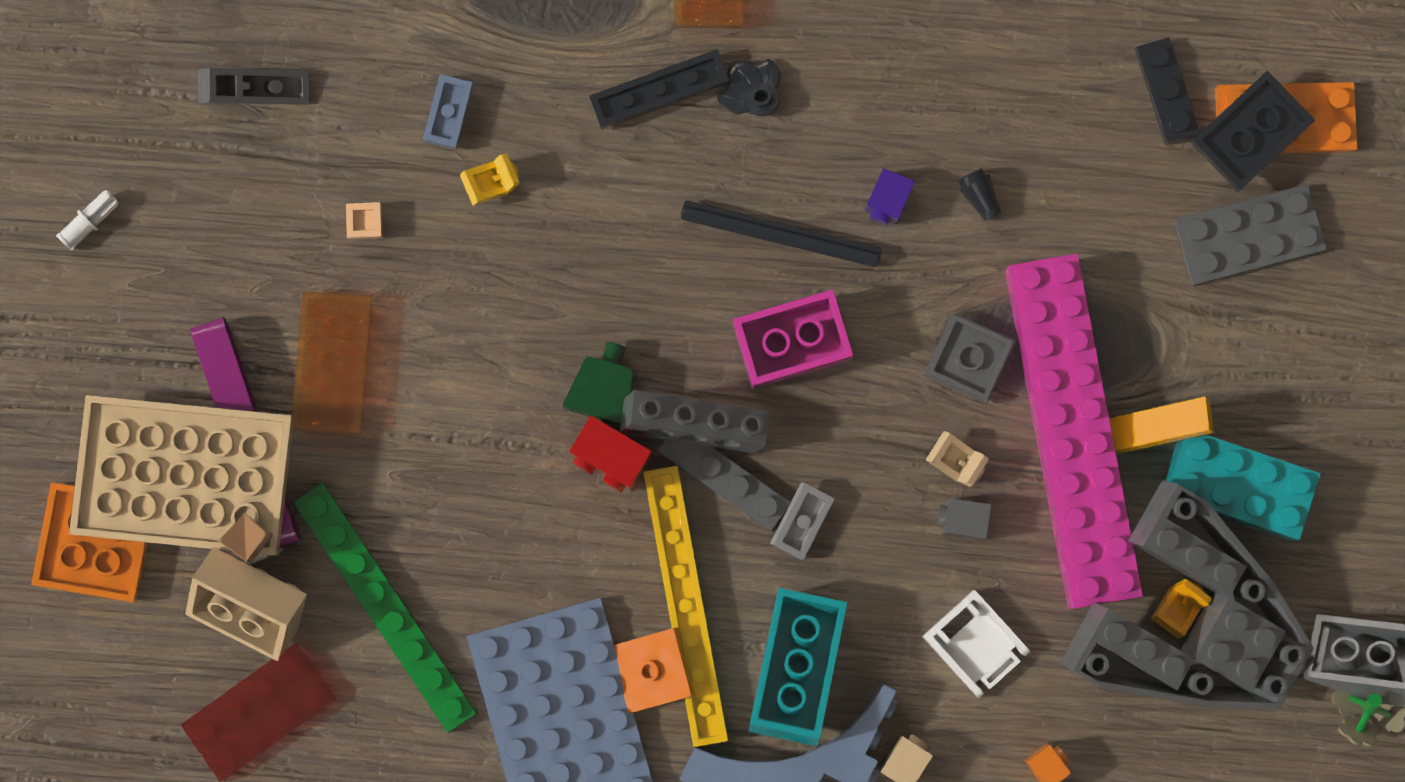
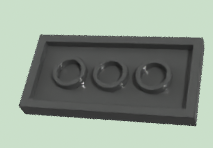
(1249, 235)

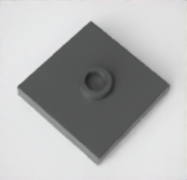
(969, 358)

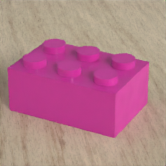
(792, 339)

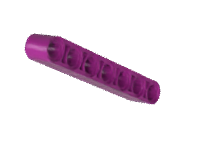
(231, 389)

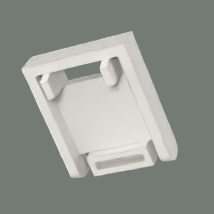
(980, 647)

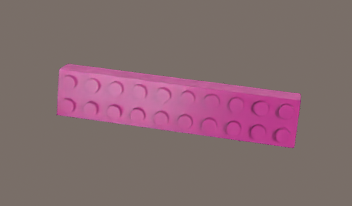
(1073, 431)

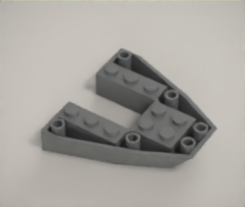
(1240, 648)

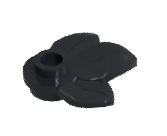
(748, 85)

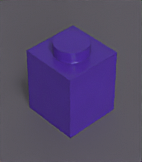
(889, 197)

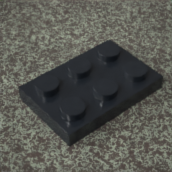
(1252, 131)

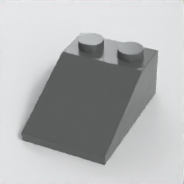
(1359, 657)

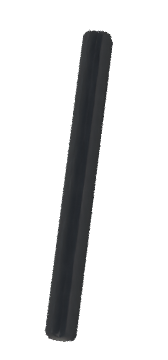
(781, 233)

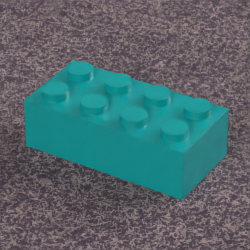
(1245, 485)
(798, 667)

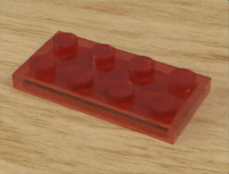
(258, 712)

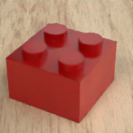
(610, 454)

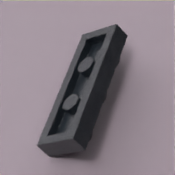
(1167, 91)

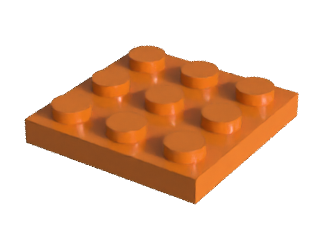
(84, 563)

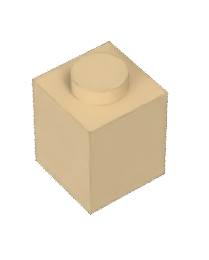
(906, 760)

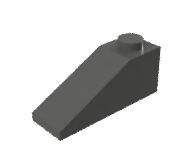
(253, 86)

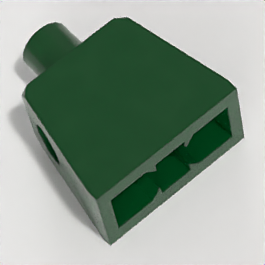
(601, 386)

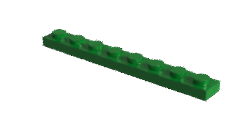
(385, 607)

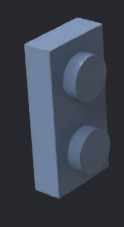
(448, 112)

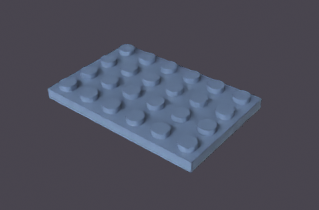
(559, 699)

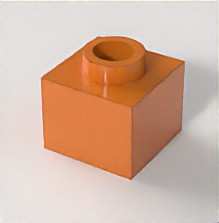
(1048, 764)

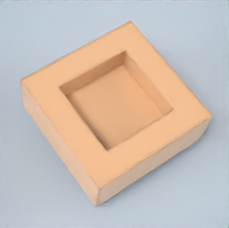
(364, 220)

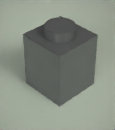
(964, 518)

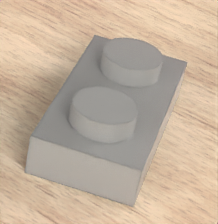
(802, 521)

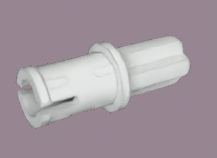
(87, 220)

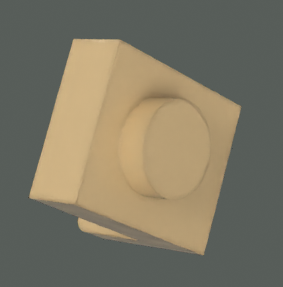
(957, 459)

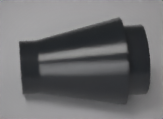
(980, 193)

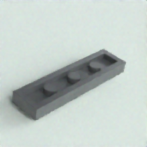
(727, 481)

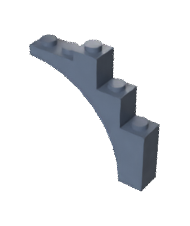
(840, 758)

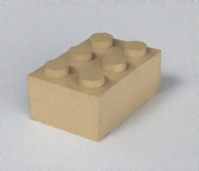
(245, 603)

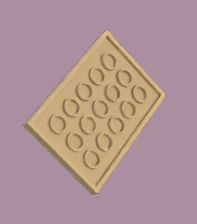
(179, 472)

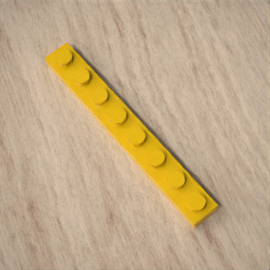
(685, 602)

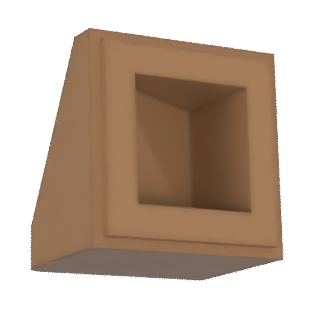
(246, 538)

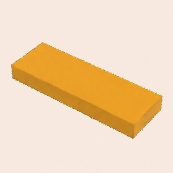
(1162, 425)

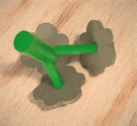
(1358, 729)

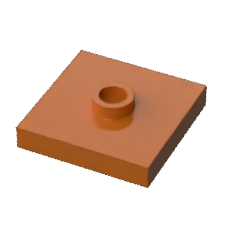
(654, 670)

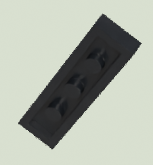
(659, 89)

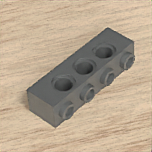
(694, 421)

